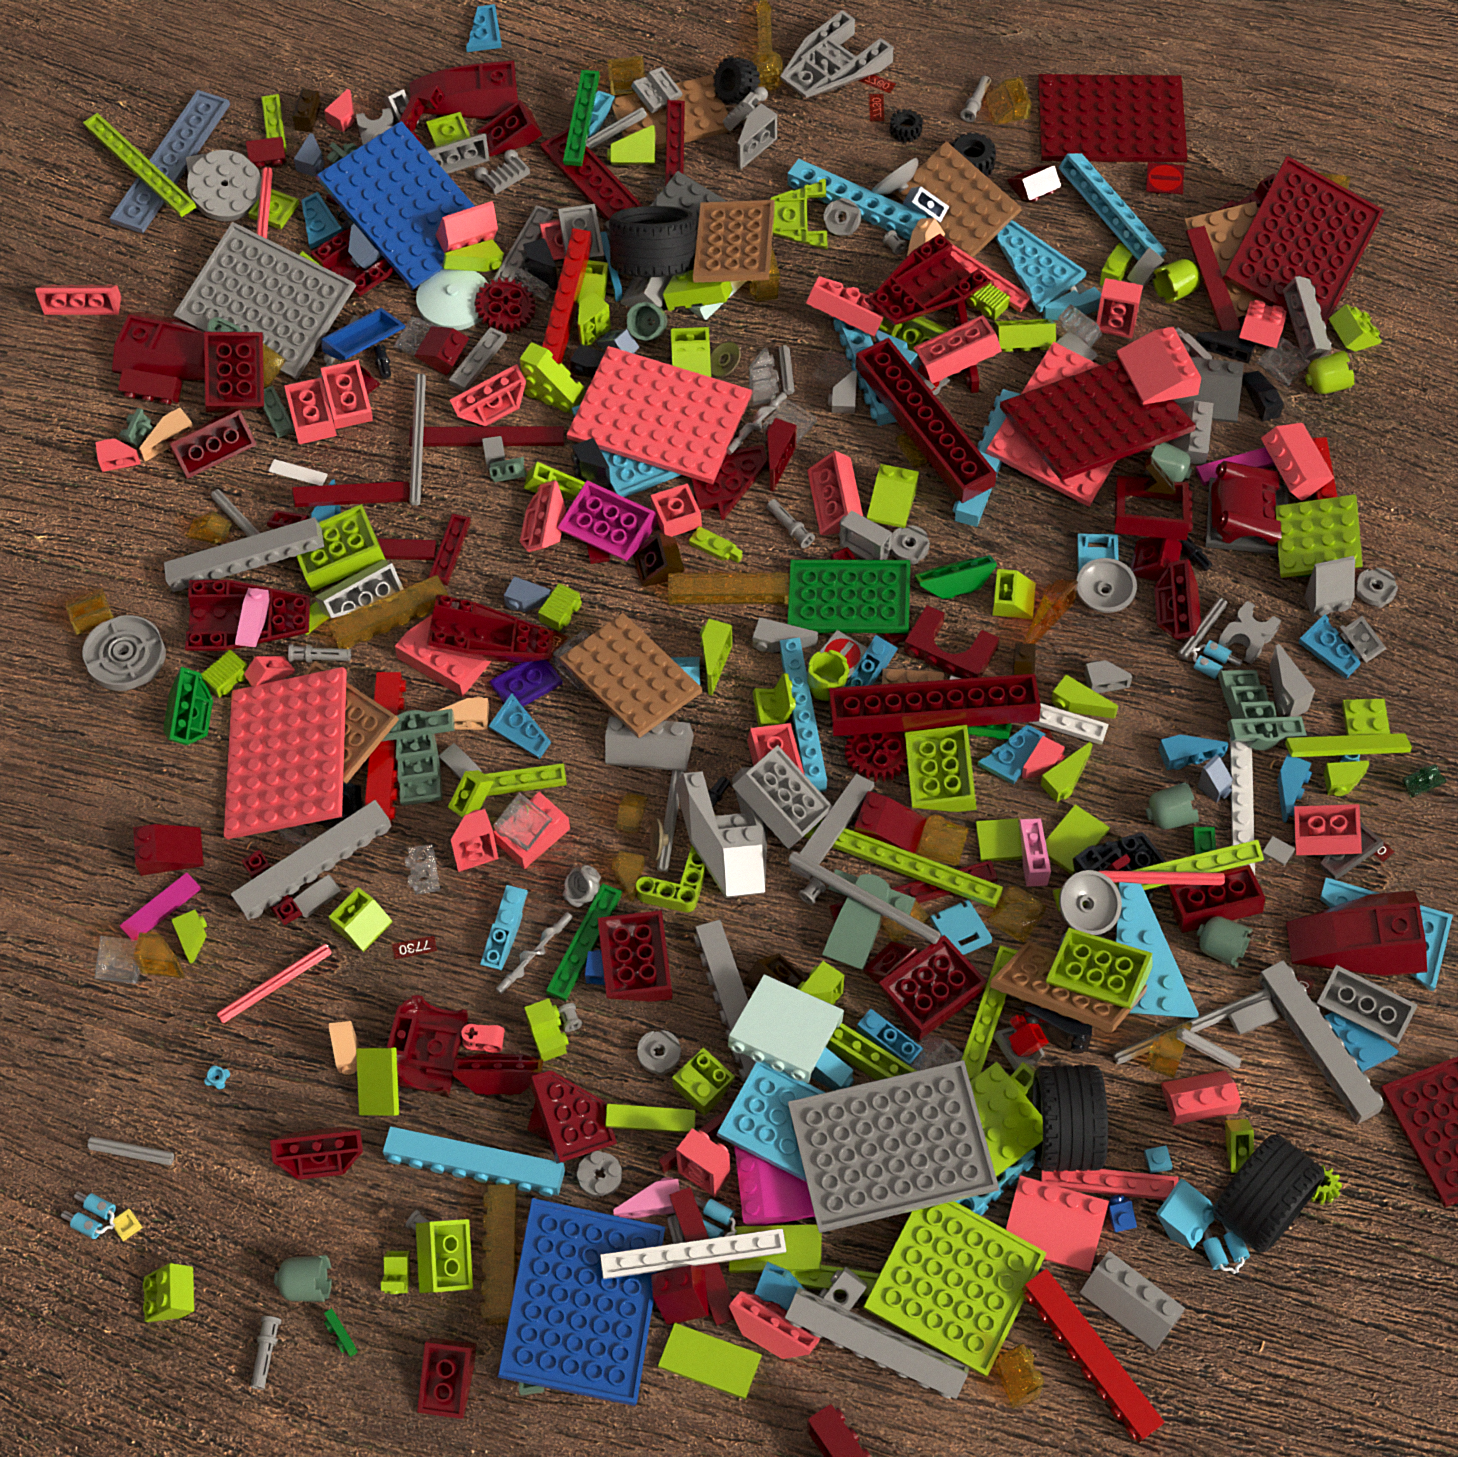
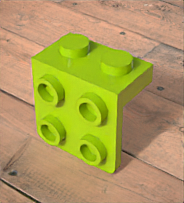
(775, 704)

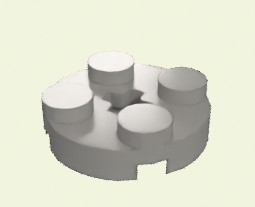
(847, 226)
(906, 535)
(1373, 596)
(656, 1040)
(602, 1186)

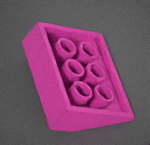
(608, 521)
(770, 1193)

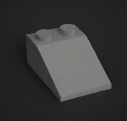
(757, 134)
(582, 218)
(1331, 586)
(1290, 687)

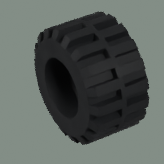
(735, 79)
(978, 147)

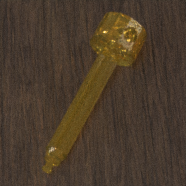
(768, 62)

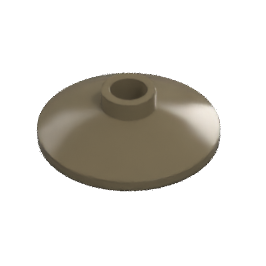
(725, 359)
(657, 839)

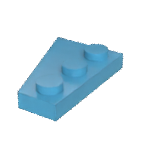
(485, 30)
(319, 220)
(1327, 645)
(519, 728)
(1011, 757)
(1361, 1043)

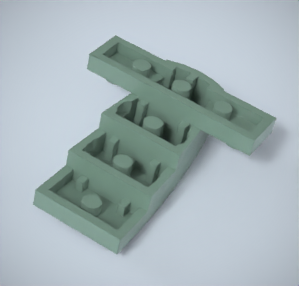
(1253, 713)
(418, 754)
(858, 924)

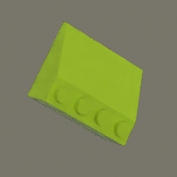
(347, 549)
(941, 769)
(1100, 968)

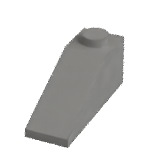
(769, 633)

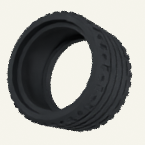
(652, 241)
(1072, 1117)
(1268, 1192)

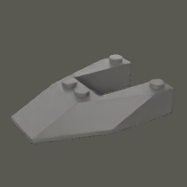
(825, 65)
(728, 845)

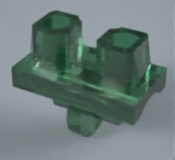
(1423, 780)

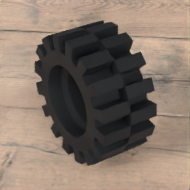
(902, 132)

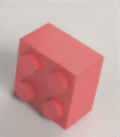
(676, 510)

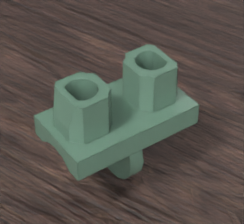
(337, 153)
(138, 427)
(507, 469)

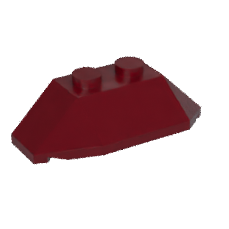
(1178, 600)
(497, 1072)
(317, 1151)

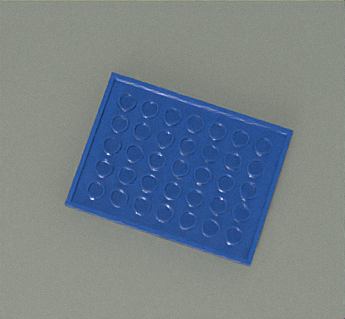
(397, 200)
(566, 1320)

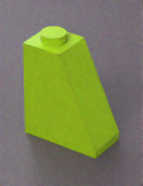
(634, 149)

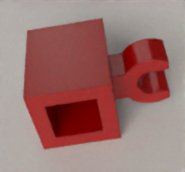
(1027, 1037)

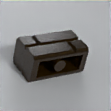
(306, 110)

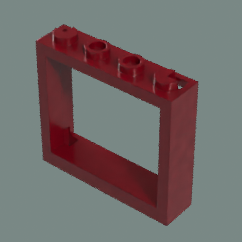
(1149, 525)

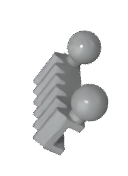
(742, 110)
(504, 176)

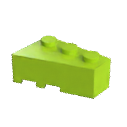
(685, 292)

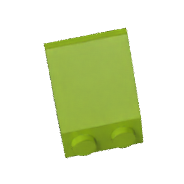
(893, 496)
(716, 648)

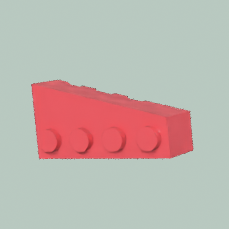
(845, 305)

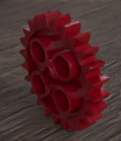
(487, 304)
(882, 748)

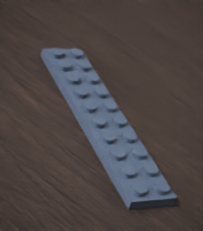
(182, 141)

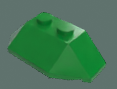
(957, 577)
(188, 708)

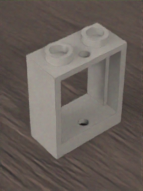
(864, 537)

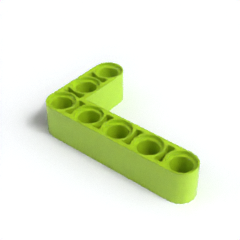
(677, 891)

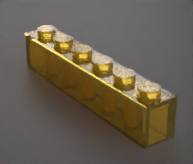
(728, 588)
(386, 613)
(500, 1253)

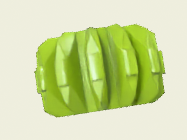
(1330, 1188)

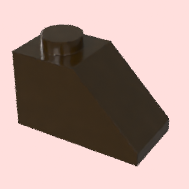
(1024, 659)

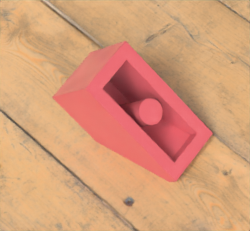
(341, 112)
(115, 455)
(268, 669)
(1043, 758)

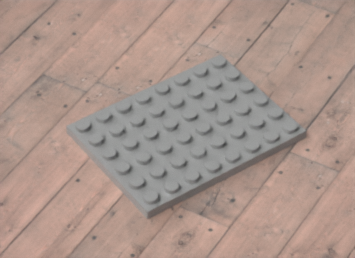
(267, 292)
(892, 1146)

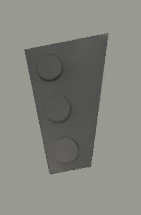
(1339, 864)

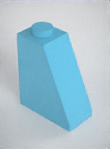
(832, 1071)

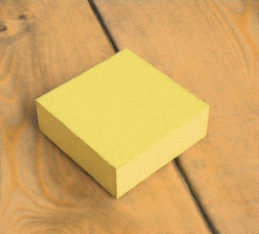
(126, 1224)

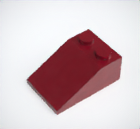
(511, 129)
(780, 448)
(890, 822)
(167, 848)
(446, 1377)

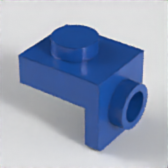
(1121, 1213)

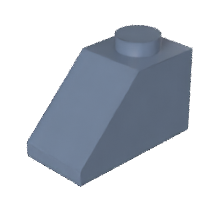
(309, 157)
(925, 203)
(361, 249)
(618, 339)
(525, 595)
(1215, 779)

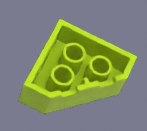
(549, 380)

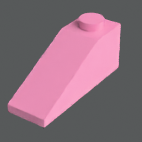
(253, 616)
(1034, 853)
(650, 1201)

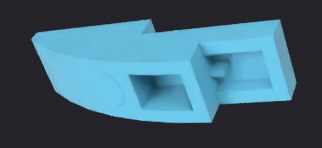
(505, 928)

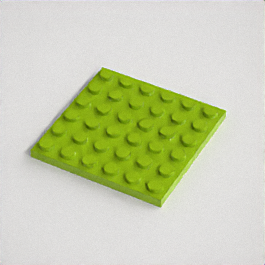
(955, 1283)

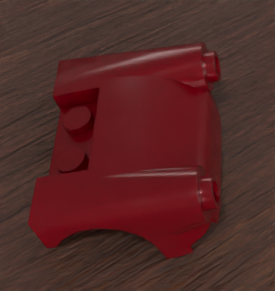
(1245, 502)
(426, 1045)

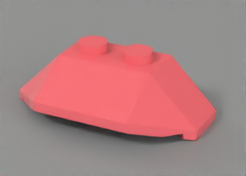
(491, 398)
(543, 518)
(766, 1326)

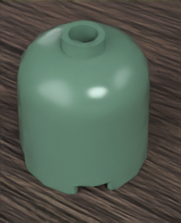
(639, 317)
(1173, 462)
(1172, 807)
(1224, 939)
(304, 1278)

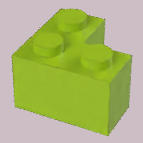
(543, 1024)

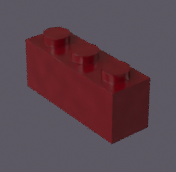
(150, 386)

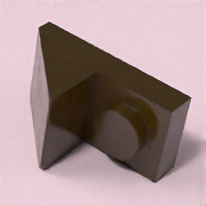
(1160, 482)

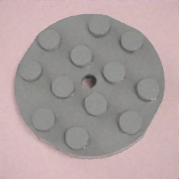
(220, 201)
(121, 635)

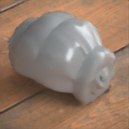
(581, 885)

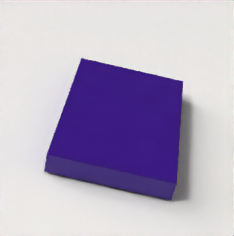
(526, 681)

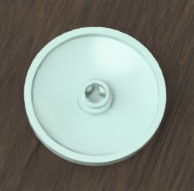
(450, 298)

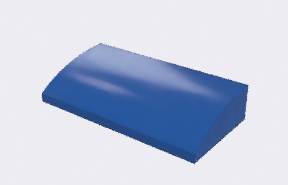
(361, 334)

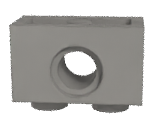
(847, 1281)

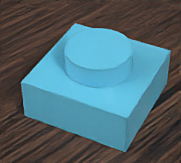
(1158, 1159)

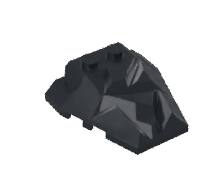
(1137, 848)

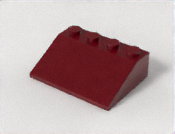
(233, 371)
(635, 957)
(932, 987)

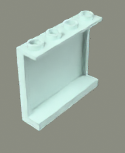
(785, 1028)

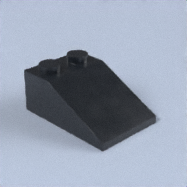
(1060, 1030)

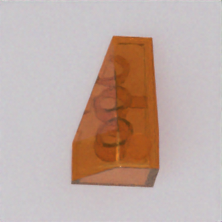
(1053, 606)

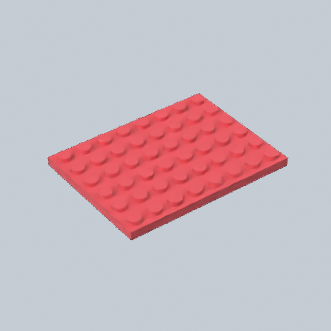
(660, 414)
(1018, 453)
(286, 753)

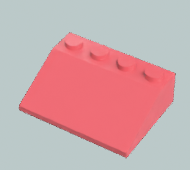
(1160, 367)
(449, 670)
(1058, 1222)

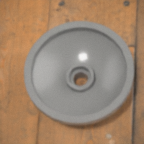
(898, 179)
(1109, 576)
(1101, 899)

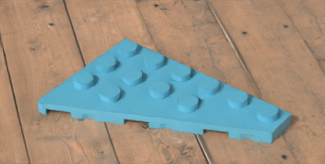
(1037, 265)
(1435, 925)
(1139, 928)

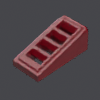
(286, 516)

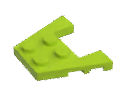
(791, 215)

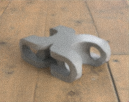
(372, 128)
(1249, 632)

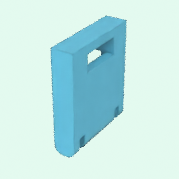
(1086, 554)
(959, 923)

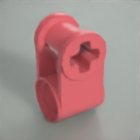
(485, 1038)

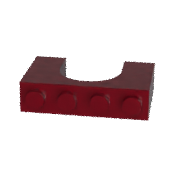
(968, 664)

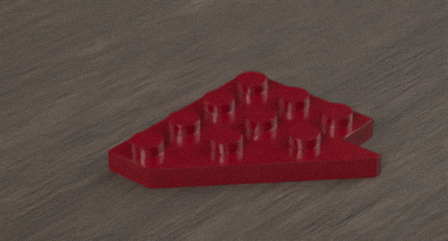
(732, 480)
(570, 1117)

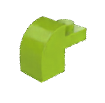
(396, 1272)

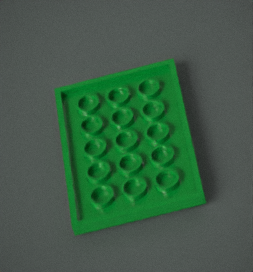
(850, 595)

